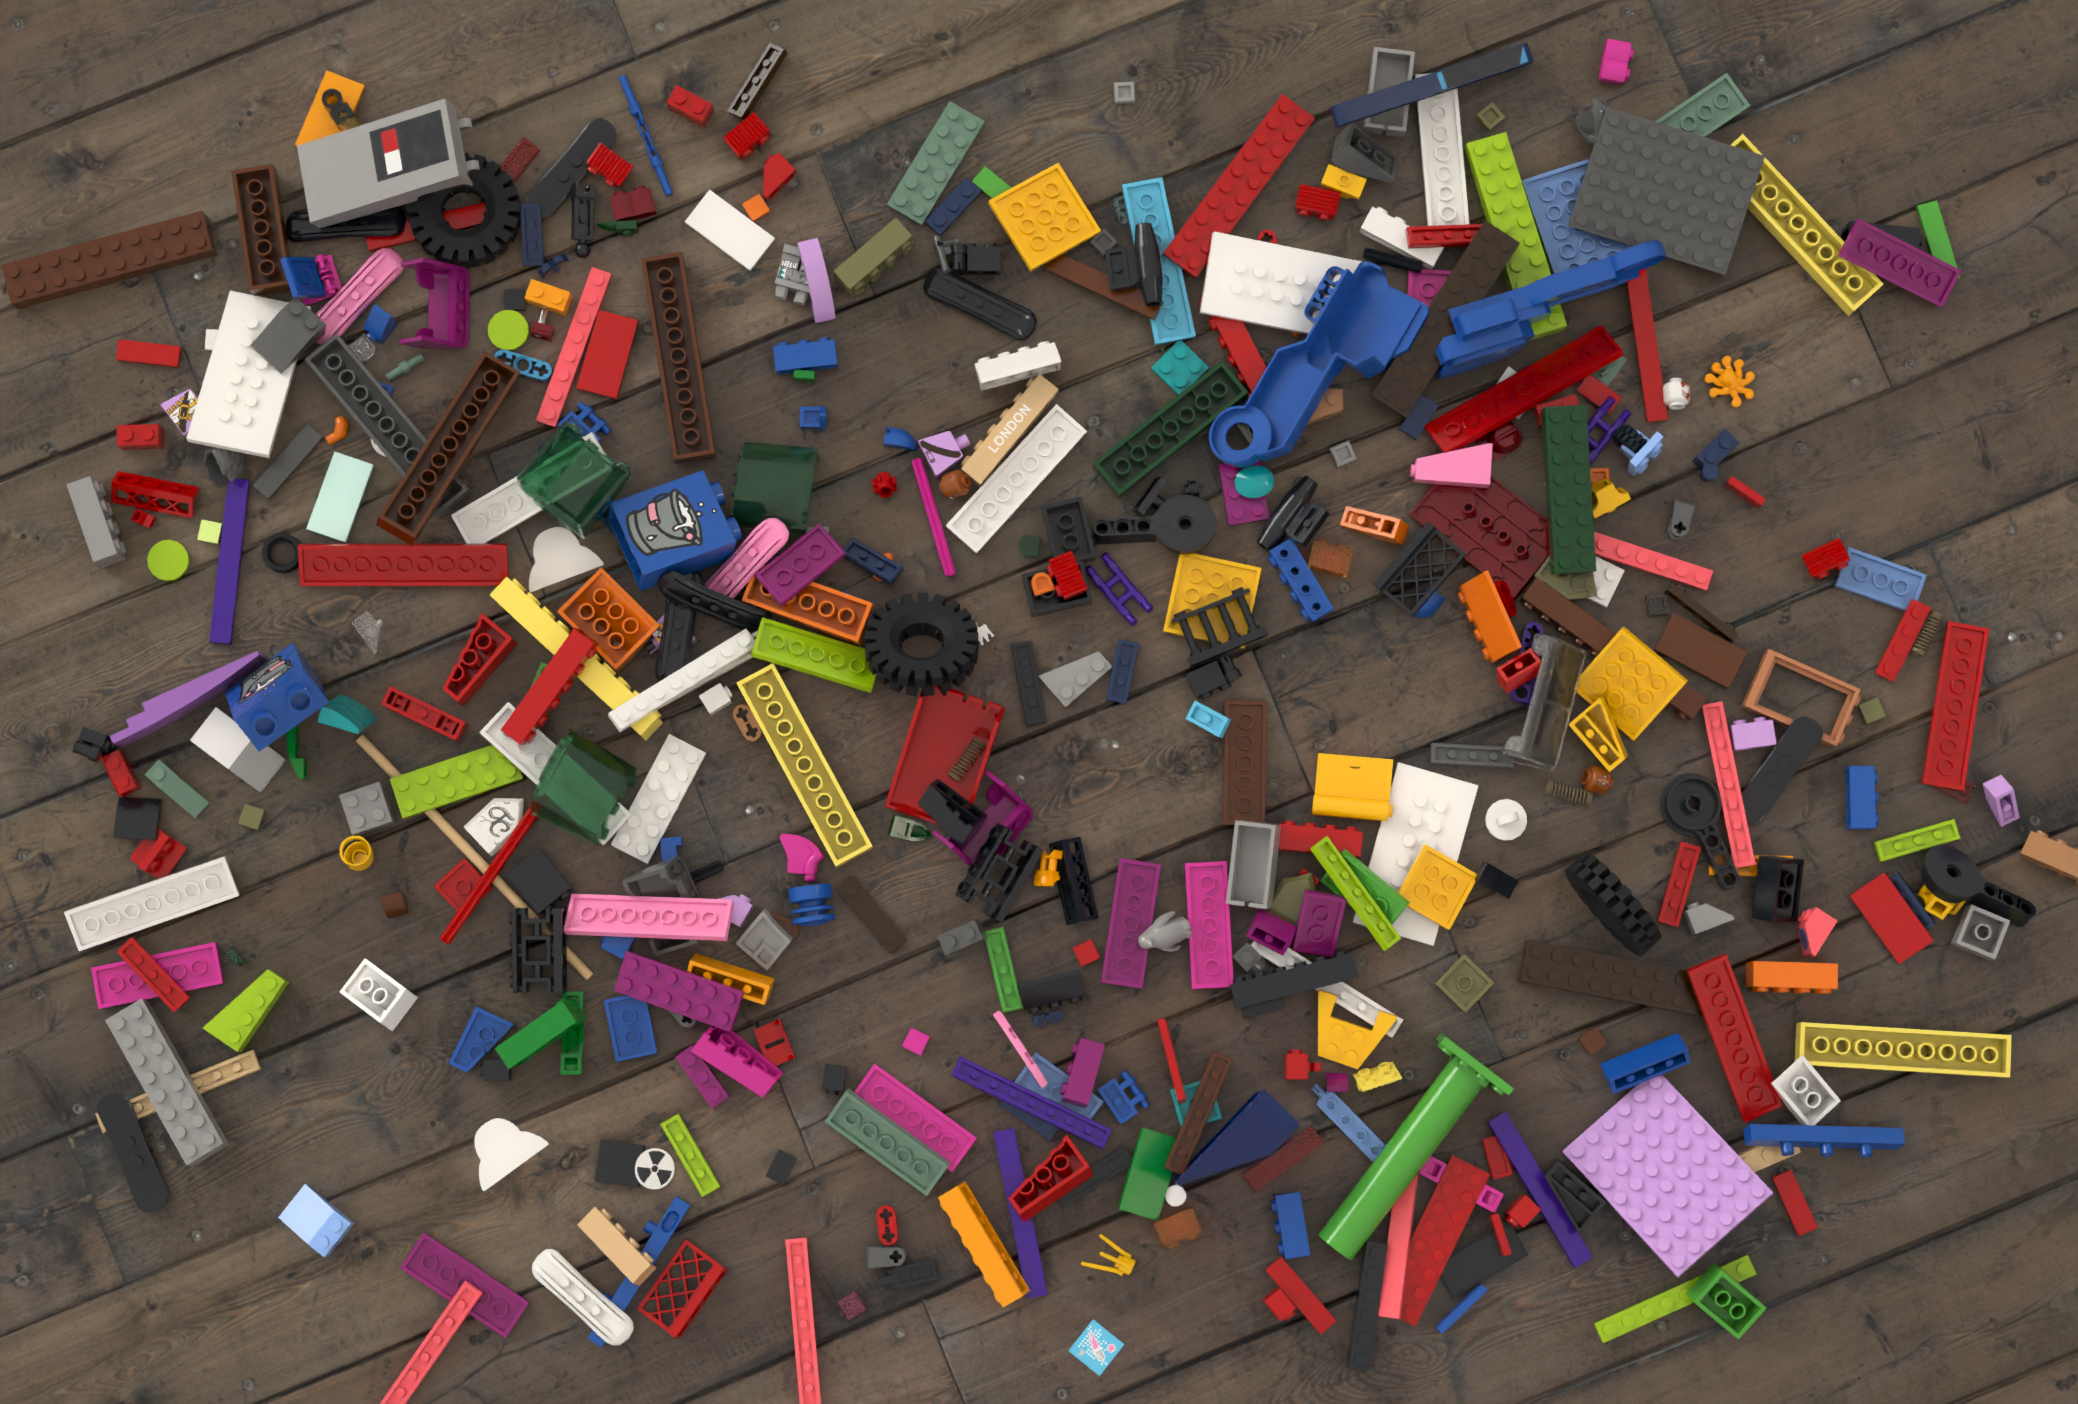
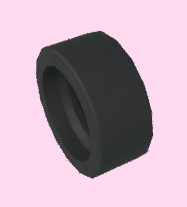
(266, 552)

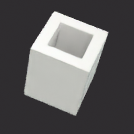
(716, 698)

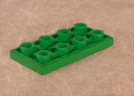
(1147, 1177)

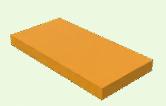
(318, 121)

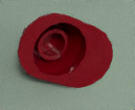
(1504, 440)

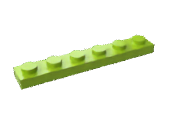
(1355, 893)

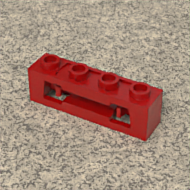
(424, 714)

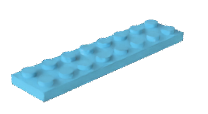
(1148, 203)

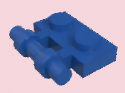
(587, 412)
(1118, 1100)

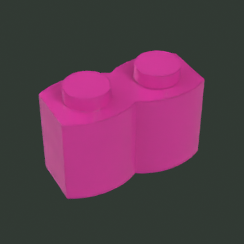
(1615, 62)

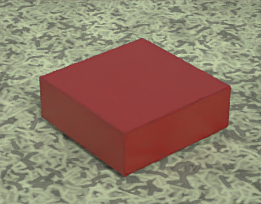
(1086, 953)

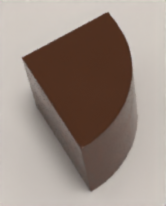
(394, 905)

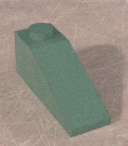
(177, 788)

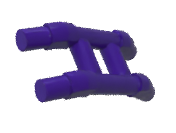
(1609, 430)
(1105, 588)

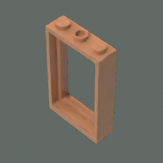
(1762, 675)

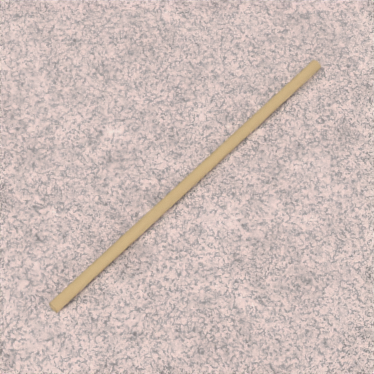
(472, 855)

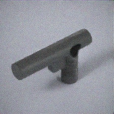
(944, 251)

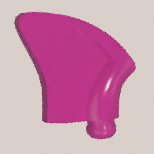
(801, 855)

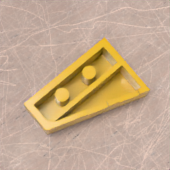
(1600, 734)

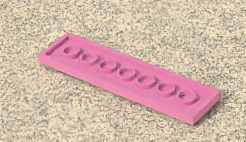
(649, 917)

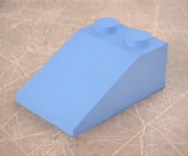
(316, 1221)

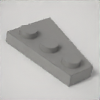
(1076, 677)

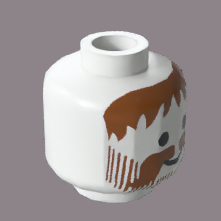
(1676, 394)

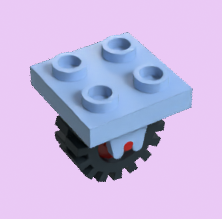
(1637, 447)

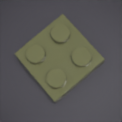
(1464, 983)

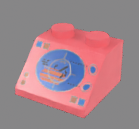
(1813, 930)

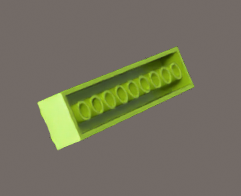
(1508, 210)

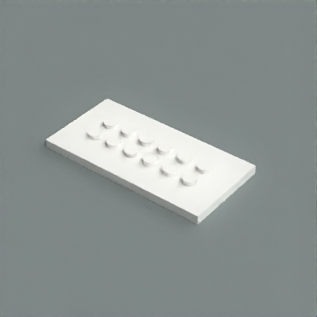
(1264, 281)
(241, 390)
(1428, 812)

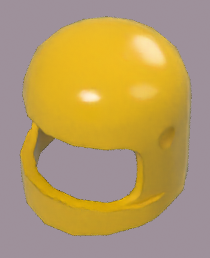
(353, 854)

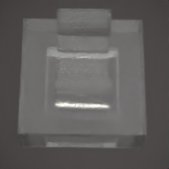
(363, 348)

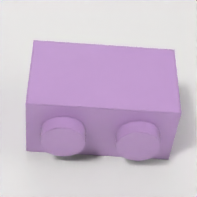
(1752, 735)

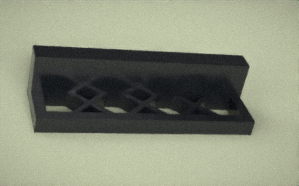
(1068, 885)

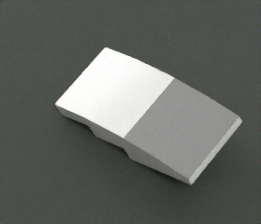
(231, 747)

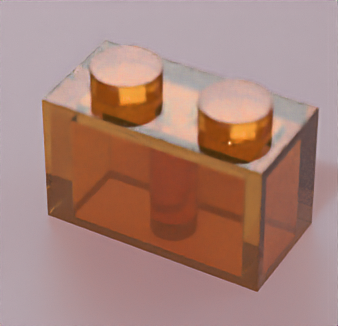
(1330, 558)
(1177, 1227)

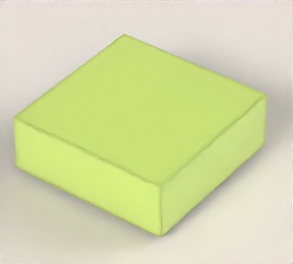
(210, 532)

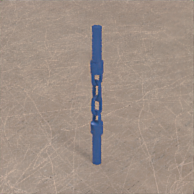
(635, 110)

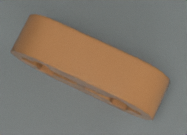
(743, 725)

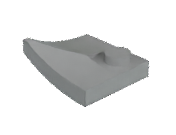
(764, 940)

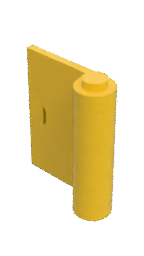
(1353, 787)

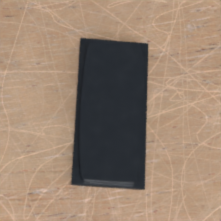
(1480, 1261)

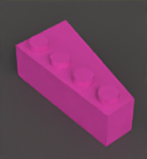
(737, 1059)

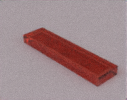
(1283, 1159)

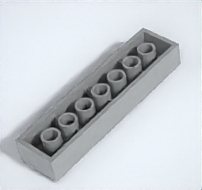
(167, 1082)

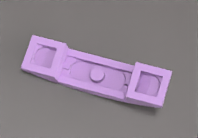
(817, 280)

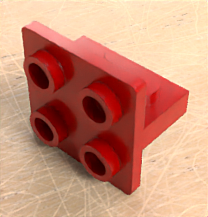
(158, 855)

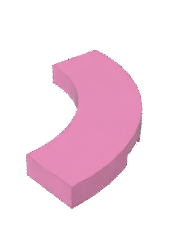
(1020, 1049)

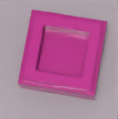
(915, 1041)

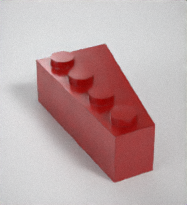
(478, 660)
(1051, 1180)

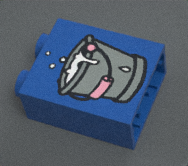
(674, 528)
(276, 697)

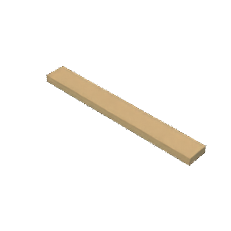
(205, 1080)

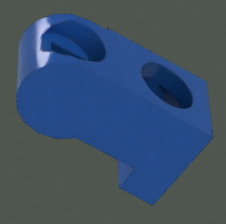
(669, 847)

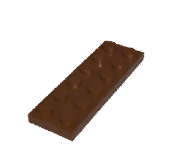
(1244, 762)

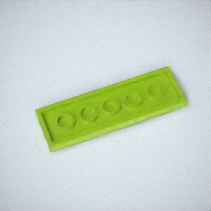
(813, 654)
(453, 780)

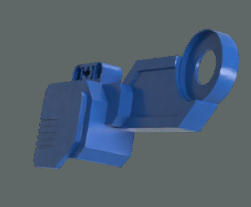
(1502, 323)
(1357, 328)

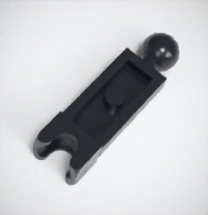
(582, 217)

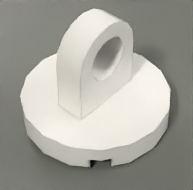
(1506, 820)

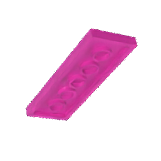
(1210, 925)
(189, 967)
(915, 1115)

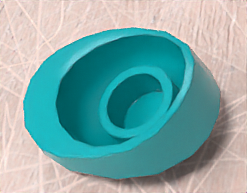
(1254, 481)

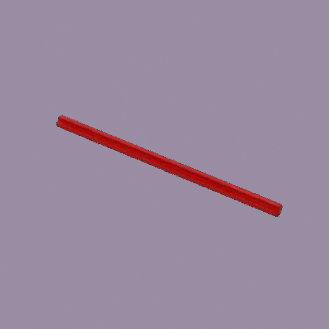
(488, 877)

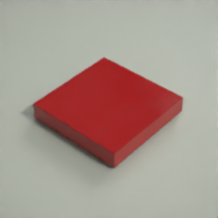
(459, 884)

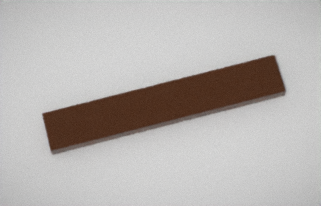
(1099, 284)
(1198, 1113)

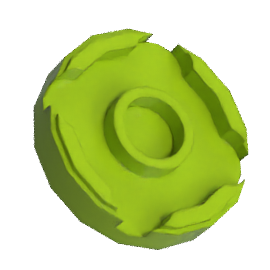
(508, 330)
(168, 560)

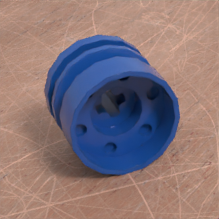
(812, 904)

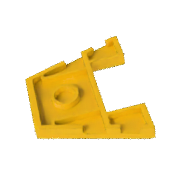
(1344, 1040)

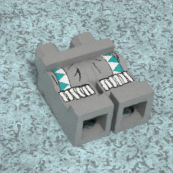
(790, 278)

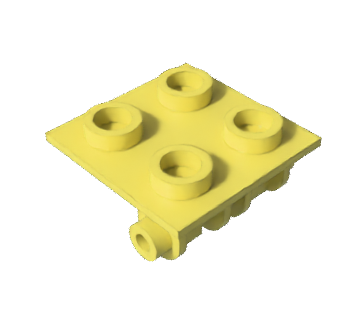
(1378, 1076)

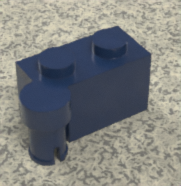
(1714, 454)

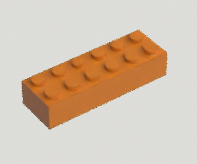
(818, 609)

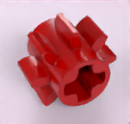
(884, 484)

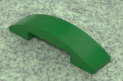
(298, 764)
(573, 1041)

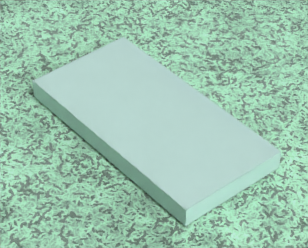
(340, 497)

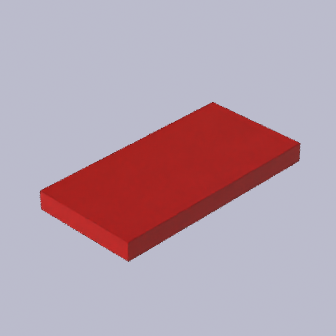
(607, 354)
(1891, 917)

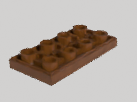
(1700, 651)

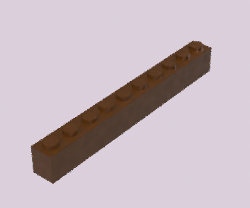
(1594, 636)

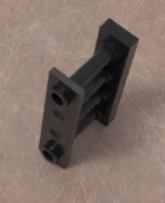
(1235, 640)

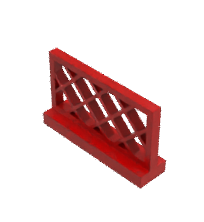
(696, 1300)

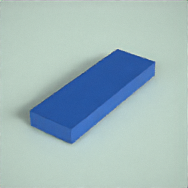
(1461, 1308)

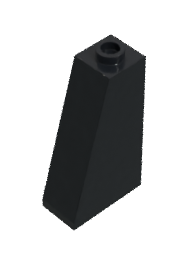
(1907, 234)

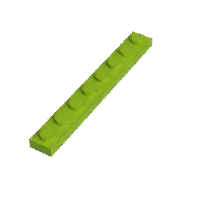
(1663, 1303)

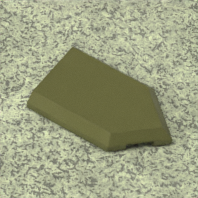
(1570, 585)
(1289, 897)

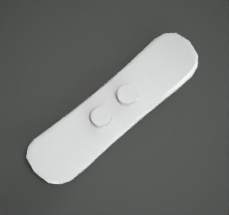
(582, 1297)

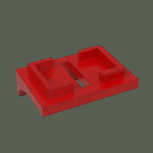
(770, 1033)

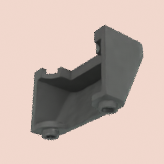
(664, 879)

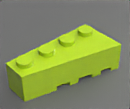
(244, 1015)

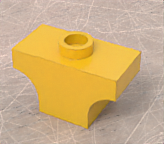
(1344, 182)
(1607, 497)
(1937, 906)

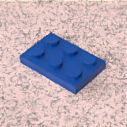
(630, 1028)

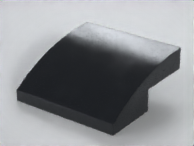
(137, 818)
(617, 1163)

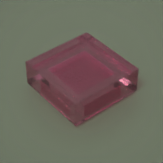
(852, 1305)

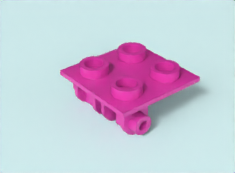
(328, 277)

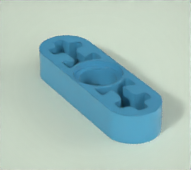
(539, 365)

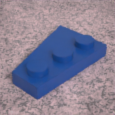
(478, 1038)

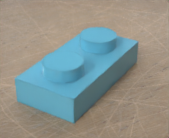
(1208, 719)

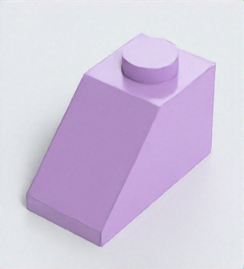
(2001, 800)
(741, 909)

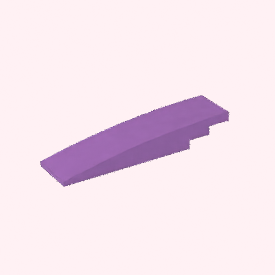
(184, 699)

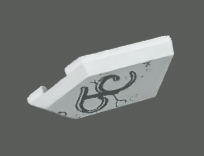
(496, 823)

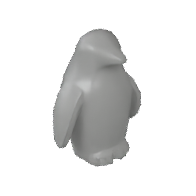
(1165, 933)

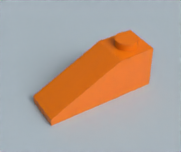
(1375, 525)

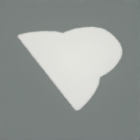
(559, 558)
(503, 1149)

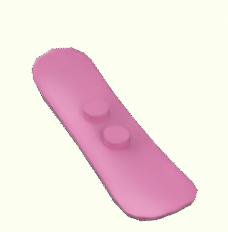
(359, 292)
(749, 557)

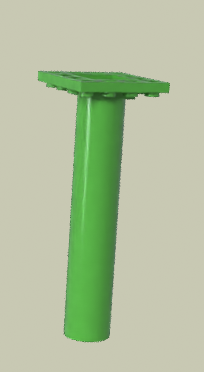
(1409, 1149)

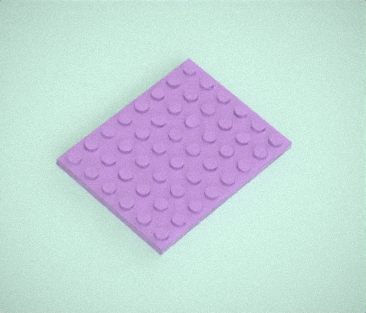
(1667, 1173)

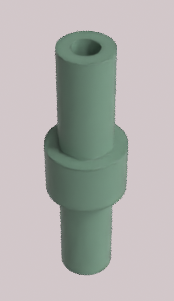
(405, 367)

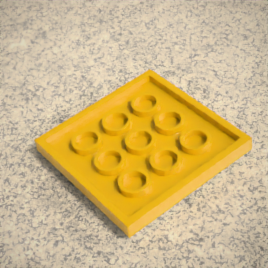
(1044, 217)
(1204, 580)
(1632, 682)

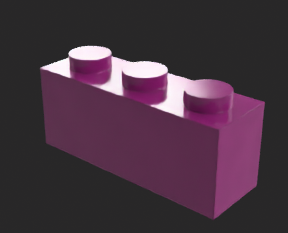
(1082, 1072)
(703, 1078)

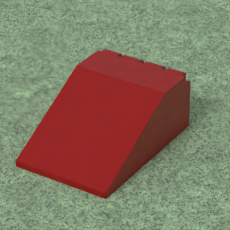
(935, 741)

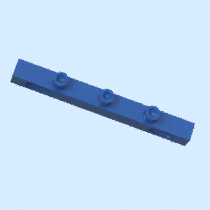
(1824, 1138)
(660, 1236)

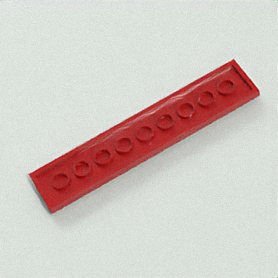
(1239, 184)
(1524, 390)
(402, 564)

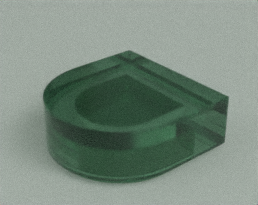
(1029, 545)
(235, 956)

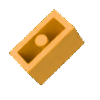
(548, 297)

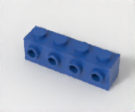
(1300, 581)
(1645, 1063)

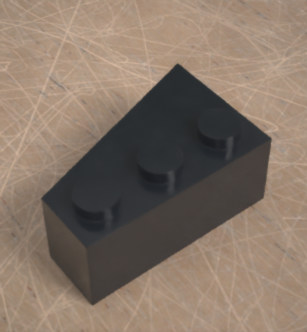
(952, 812)
(1575, 1195)

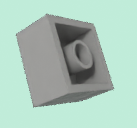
(367, 809)
(1980, 932)

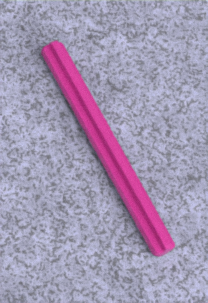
(933, 517)

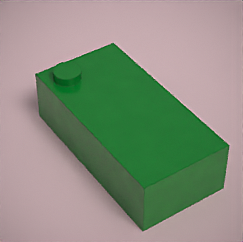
(541, 1033)

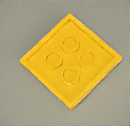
(1437, 886)

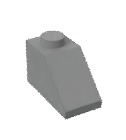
(1704, 917)

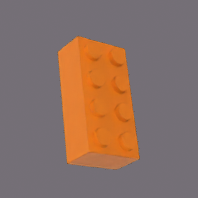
(1791, 975)

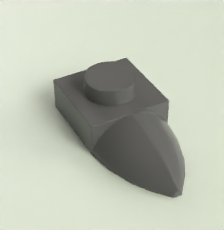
(1250, 959)

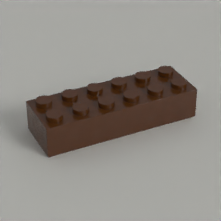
(261, 228)

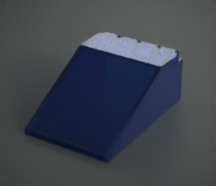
(1248, 1136)

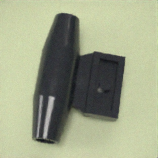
(1136, 266)
(1294, 517)

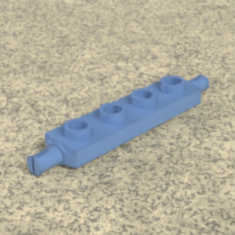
(1349, 1122)

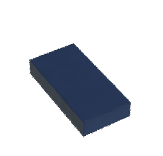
(1418, 417)

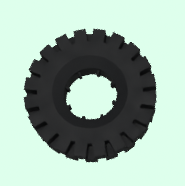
(476, 244)
(911, 618)
(1613, 904)

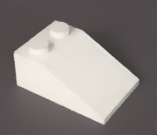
(378, 994)
(1805, 1092)

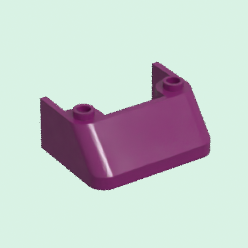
(446, 305)
(1004, 809)

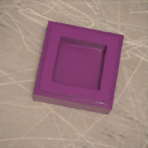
(1336, 1082)

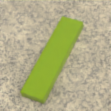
(1917, 840)
(690, 1155)

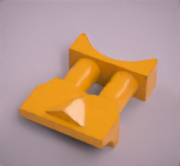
(1047, 873)

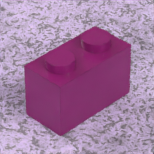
(1271, 931)

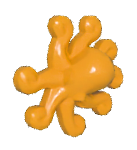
(1730, 381)

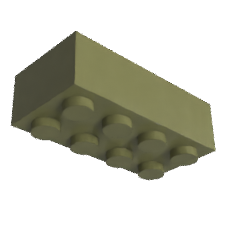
(874, 258)

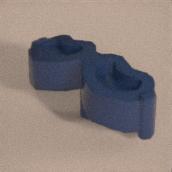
(552, 264)
(1041, 1019)

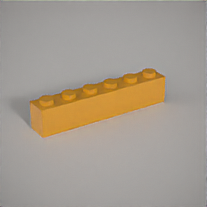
(983, 1244)

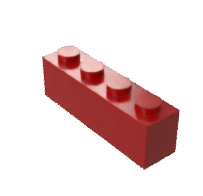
(1302, 838)

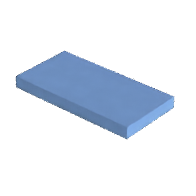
(1880, 580)
(1055, 1078)

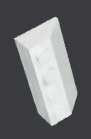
(1017, 366)

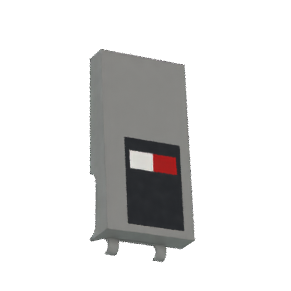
(384, 163)

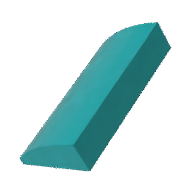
(346, 714)

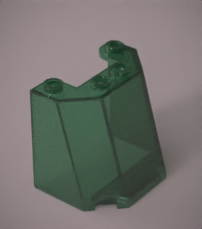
(573, 480)
(773, 484)
(582, 787)

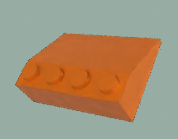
(610, 618)
(1489, 618)

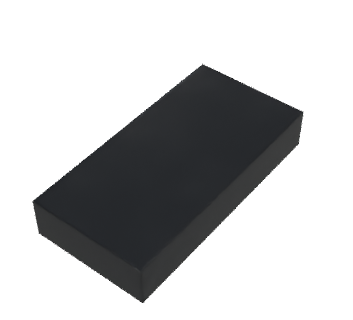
(1496, 880)

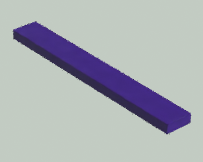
(229, 561)
(1031, 1102)
(1539, 1189)
(1023, 1232)

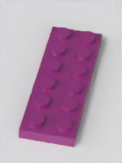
(1899, 263)
(1130, 917)
(679, 991)
(447, 1271)

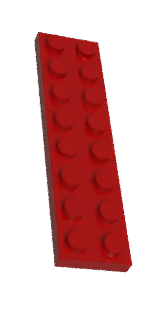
(1955, 706)
(1734, 1037)
(1439, 1233)

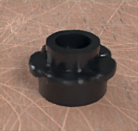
(1191, 488)

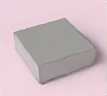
(1124, 92)
(1343, 454)

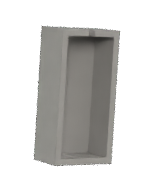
(1386, 70)
(96, 521)
(1253, 864)

